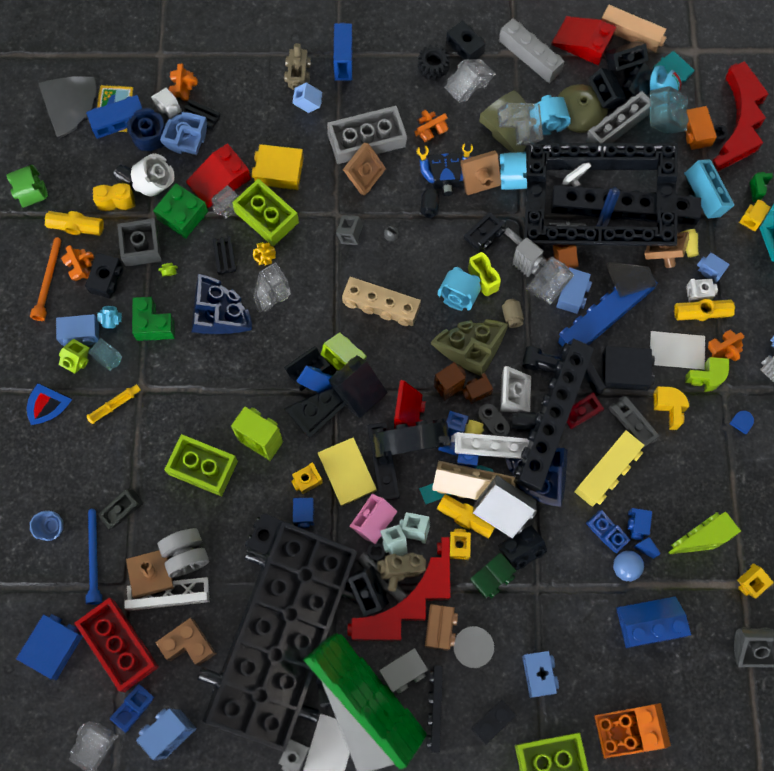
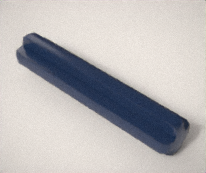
(608, 207)

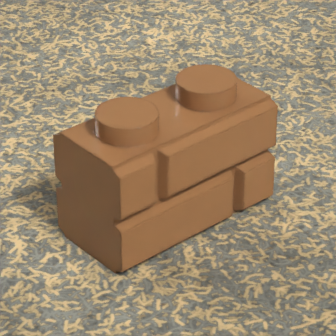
(439, 627)

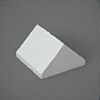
(515, 391)

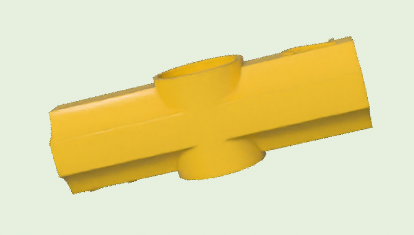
(74, 223)
(693, 310)
(464, 516)

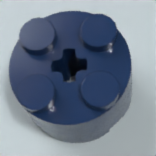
(146, 129)

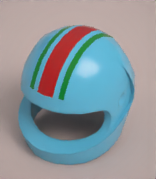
(665, 79)

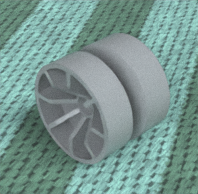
(183, 552)

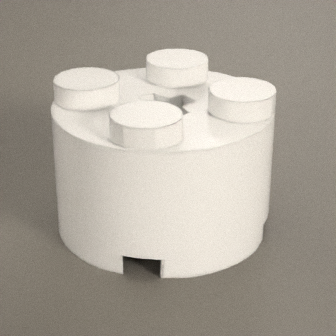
(152, 175)

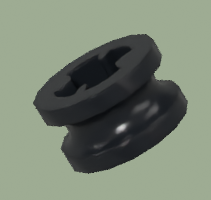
(723, 131)
(375, 558)

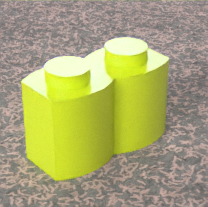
(481, 267)

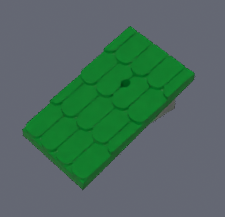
(368, 713)

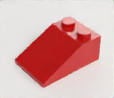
(585, 38)
(217, 172)
(408, 405)

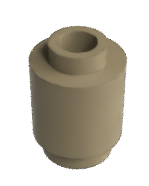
(513, 313)

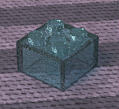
(668, 110)

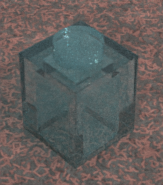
(105, 354)

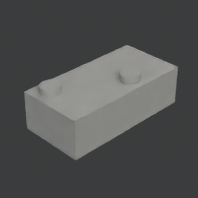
(379, 128)

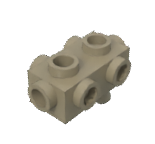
(297, 67)
(400, 567)

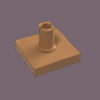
(364, 168)
(481, 172)
(669, 253)
(148, 574)

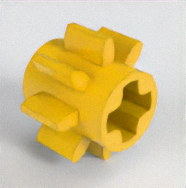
(264, 253)

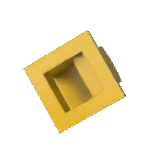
(754, 215)
(313, 481)
(464, 537)
(759, 580)

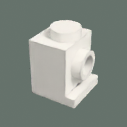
(166, 103)
(695, 290)

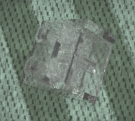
(549, 280)
(270, 288)

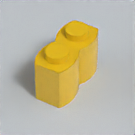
(110, 198)

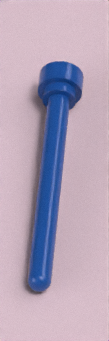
(94, 596)

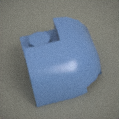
(184, 133)

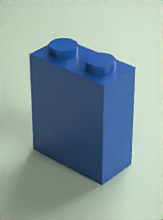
(343, 52)
(50, 646)

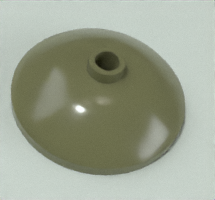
(583, 115)

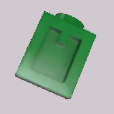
(758, 185)

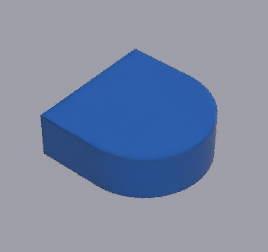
(742, 421)

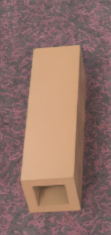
(635, 28)

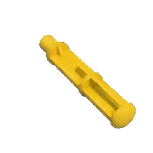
(113, 404)

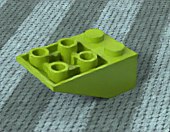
(714, 533)

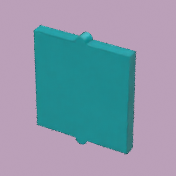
(676, 63)

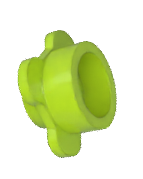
(168, 269)

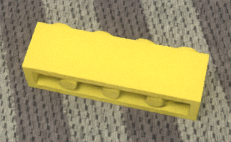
(609, 468)

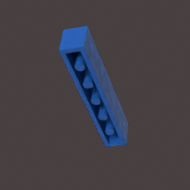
(601, 317)

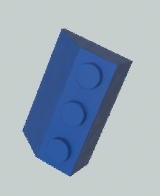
(653, 622)

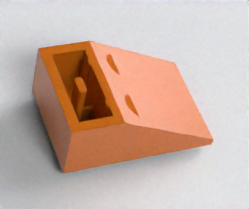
(632, 731)

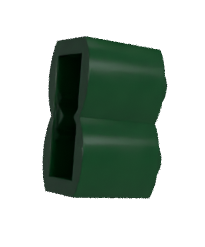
(493, 575)

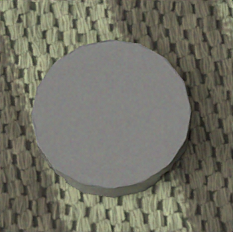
(473, 647)

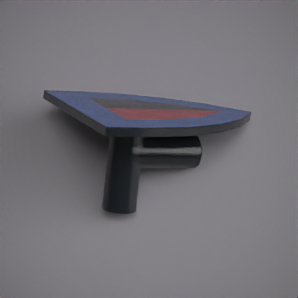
(45, 404)

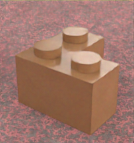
(186, 638)

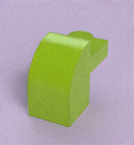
(714, 375)

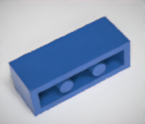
(113, 116)

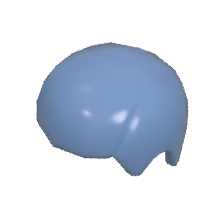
(46, 525)
(628, 565)

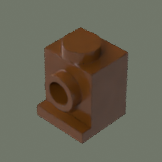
(477, 389)

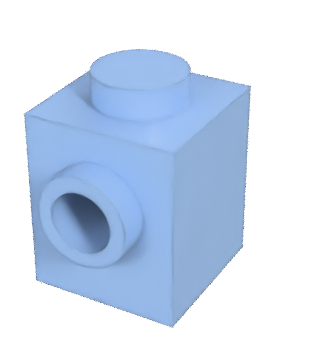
(307, 97)

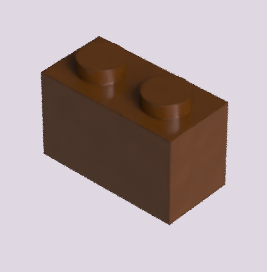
(449, 381)

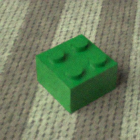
(180, 210)

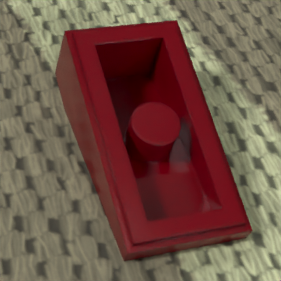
(584, 410)

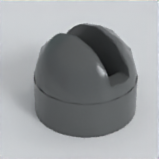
(389, 235)

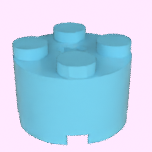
(553, 114)
(513, 171)
(459, 289)

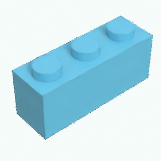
(710, 188)

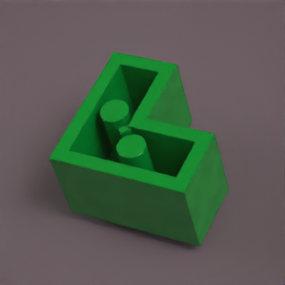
(148, 324)

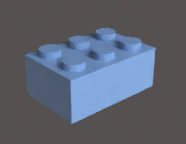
(165, 734)

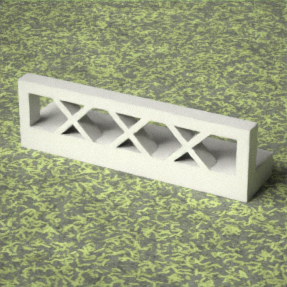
(489, 445)
(173, 600)

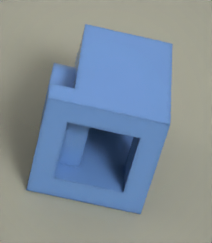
(712, 267)

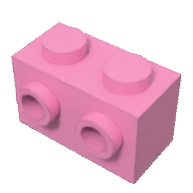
(373, 518)

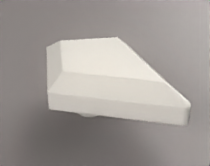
(573, 177)

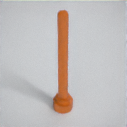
(38, 312)

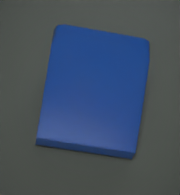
(648, 548)

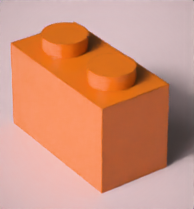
(700, 129)

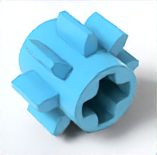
(109, 317)

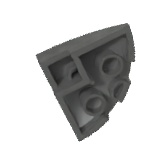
(68, 101)

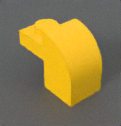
(671, 400)

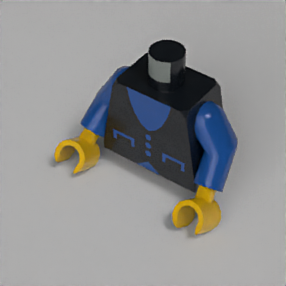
(443, 169)

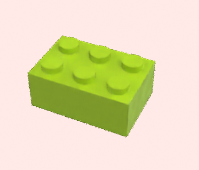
(265, 212)
(257, 433)
(201, 465)
(552, 754)

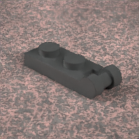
(633, 421)

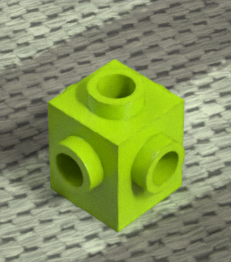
(74, 356)

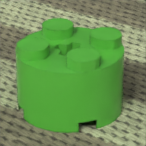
(27, 186)

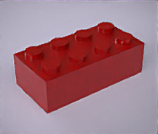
(116, 645)

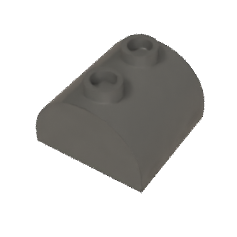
(754, 647)

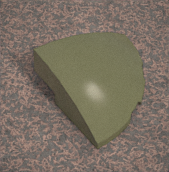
(503, 135)
(471, 344)

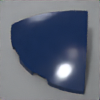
(218, 309)
(554, 484)

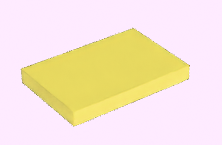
(347, 471)

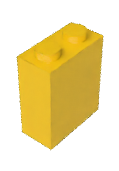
(278, 166)

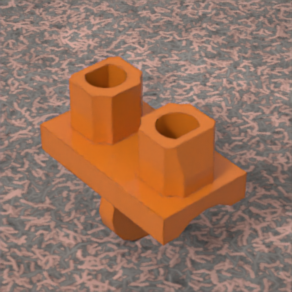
(184, 82)
(424, 130)
(80, 260)
(729, 348)

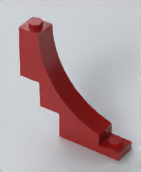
(748, 95)
(433, 586)

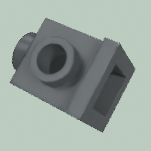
(349, 229)

